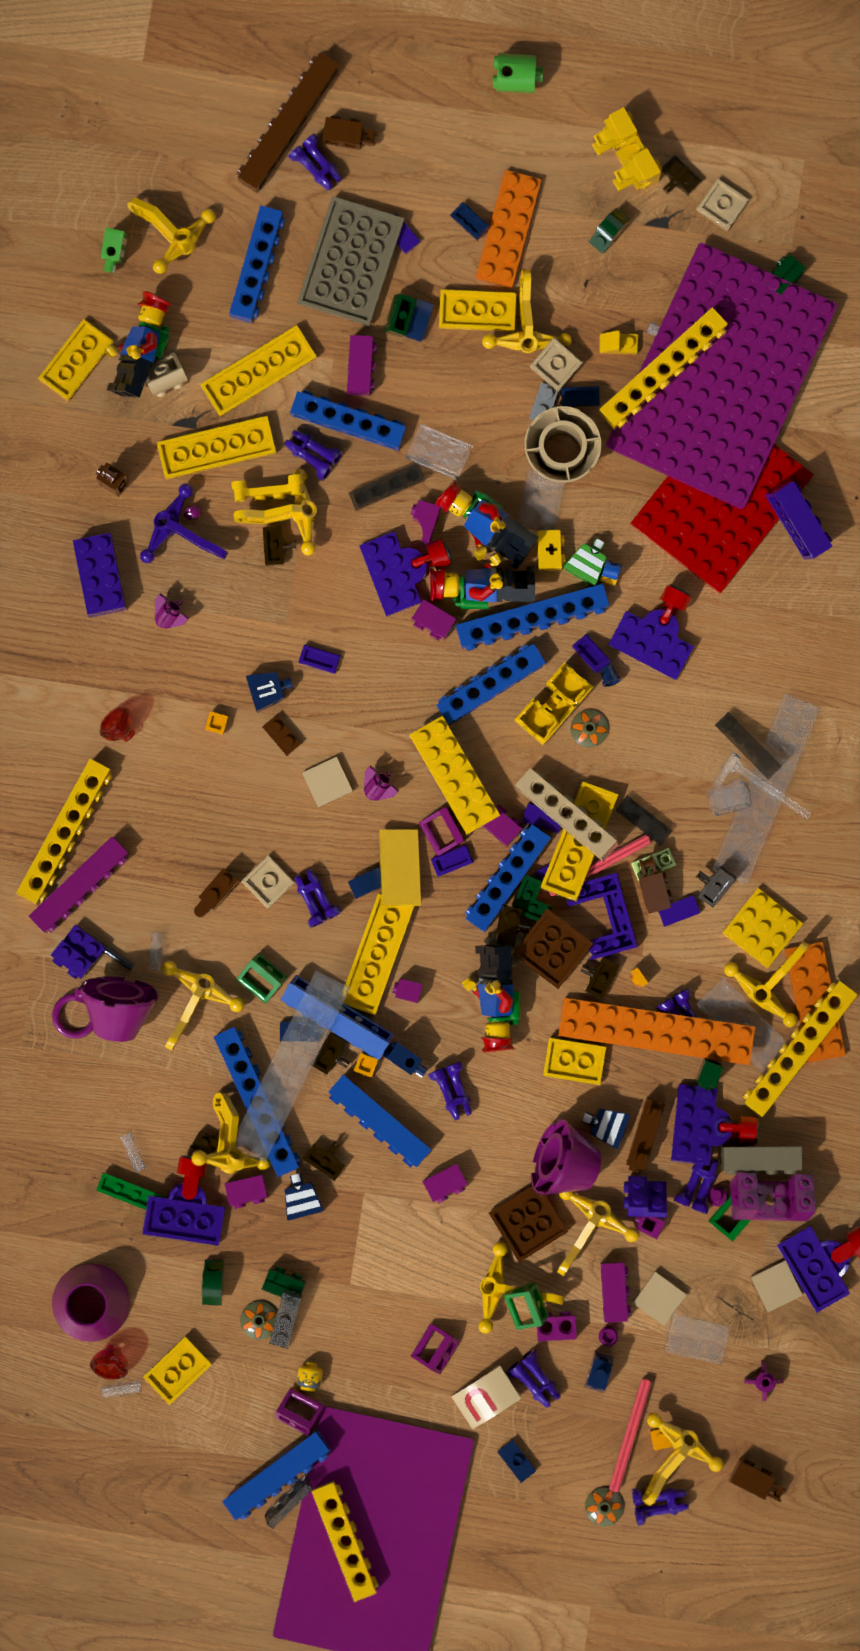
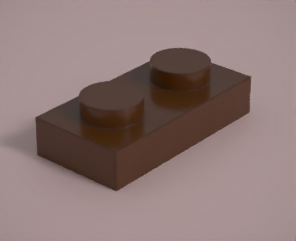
(281, 735)

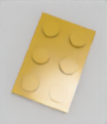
(574, 1061)
(177, 1370)

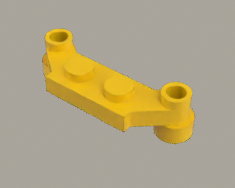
(293, 487)

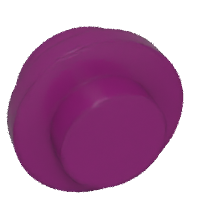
(192, 512)
(717, 1196)
(608, 1336)

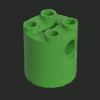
(523, 75)

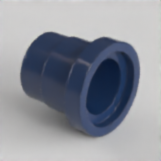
(609, 676)

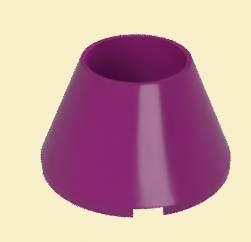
(118, 1006)
(564, 1161)
(115, 1296)

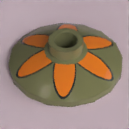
(589, 738)
(249, 1315)
(596, 1500)

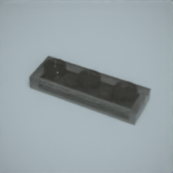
(643, 820)
(285, 1319)
(288, 1501)

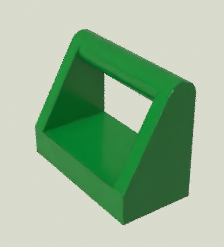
(268, 972)
(736, 1229)
(534, 1302)

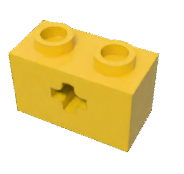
(546, 561)

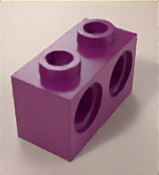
(556, 1332)

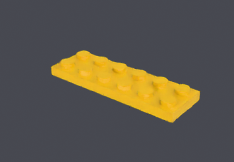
(258, 371)
(216, 447)
(454, 775)
(571, 858)
(376, 955)

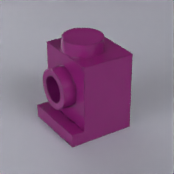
(652, 1231)

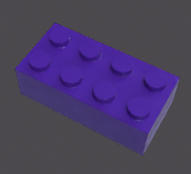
(799, 520)
(99, 575)

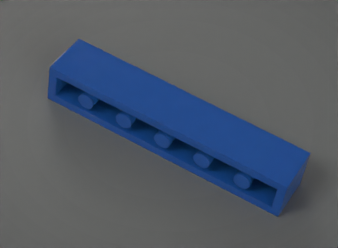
(348, 1024)
(379, 1120)
(277, 1475)

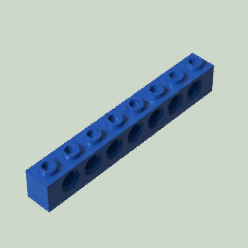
(595, 593)
(223, 1042)

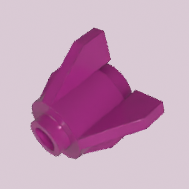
(168, 613)
(378, 785)
(757, 1381)

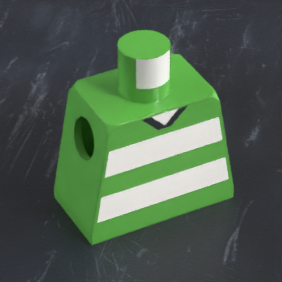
(112, 240)
(587, 562)

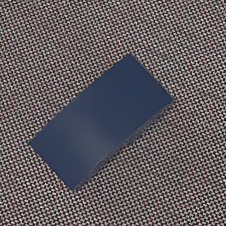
(419, 320)
(366, 883)

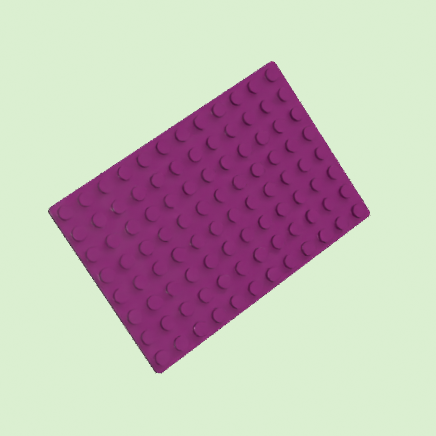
(731, 402)
(405, 1504)

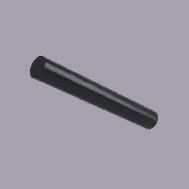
(116, 956)

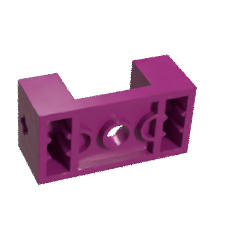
(792, 1199)

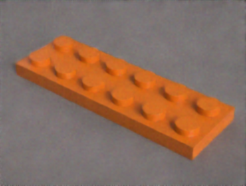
(508, 229)
(809, 982)

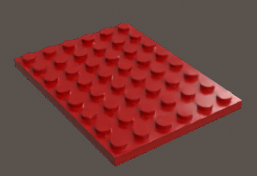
(709, 533)

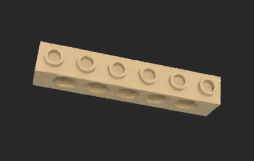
(601, 848)

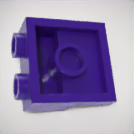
(77, 952)
(645, 1197)

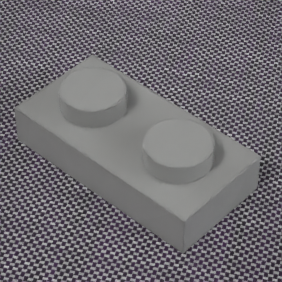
(544, 400)

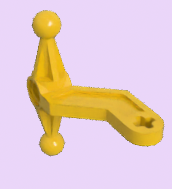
(182, 240)
(516, 339)
(296, 511)
(211, 992)
(770, 1002)
(228, 1156)
(607, 1219)
(496, 1278)
(681, 1450)

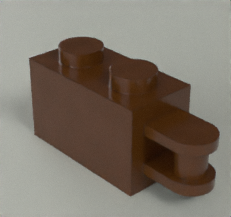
(347, 133)
(111, 479)
(653, 887)
(215, 893)
(755, 1480)

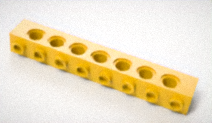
(710, 320)
(91, 770)
(846, 997)

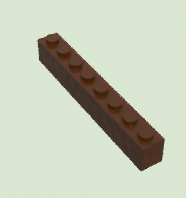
(288, 122)

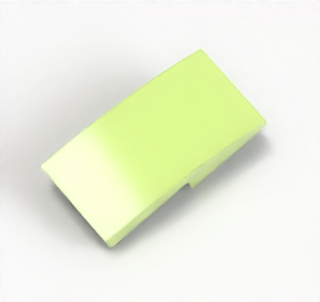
(662, 859)

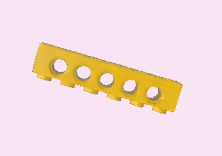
(358, 1589)

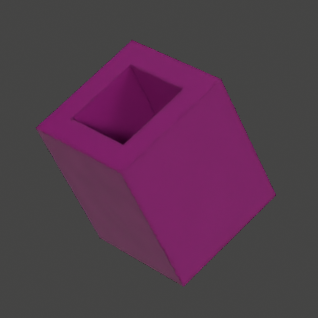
(407, 990)

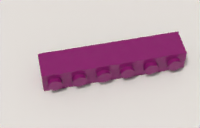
(78, 885)

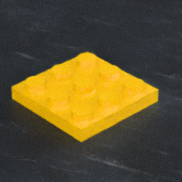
(762, 928)

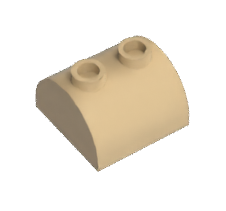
(165, 375)

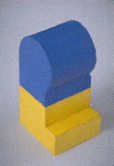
(610, 573)

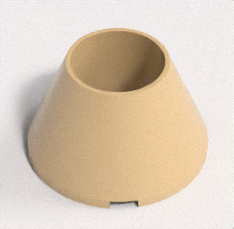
(569, 422)

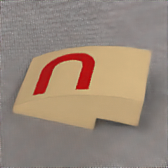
(486, 1397)

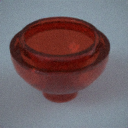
(118, 725)
(110, 1363)

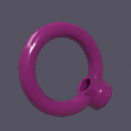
(76, 996)

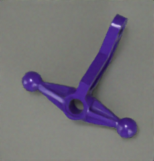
(167, 524)

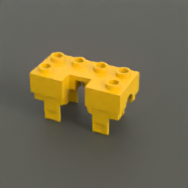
(636, 160)
(568, 692)

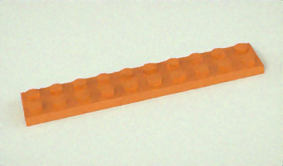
(657, 1031)

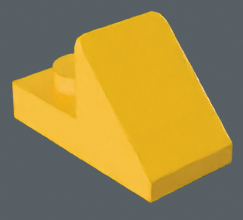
(618, 343)

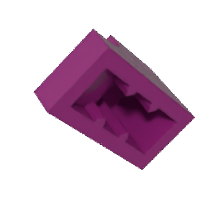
(426, 516)

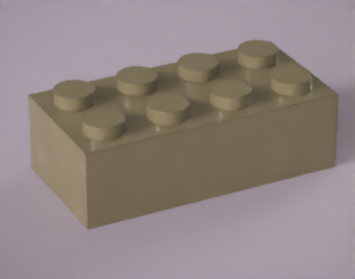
(761, 1159)

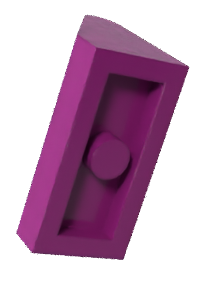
(450, 825)
(442, 1353)
(294, 1420)

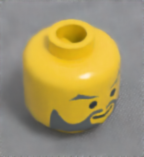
(309, 1377)

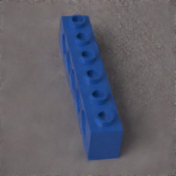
(265, 217)
(305, 398)
(453, 714)
(539, 840)

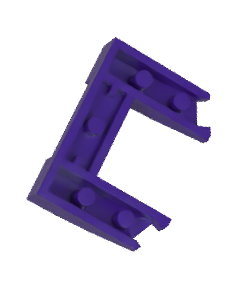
(623, 934)

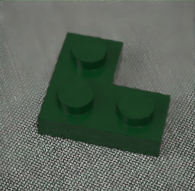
(527, 897)

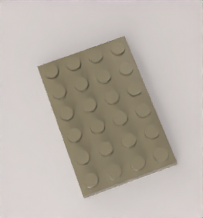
(350, 261)

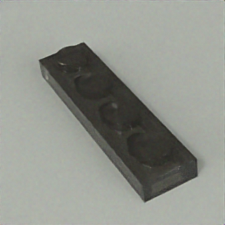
(386, 486)
(748, 745)

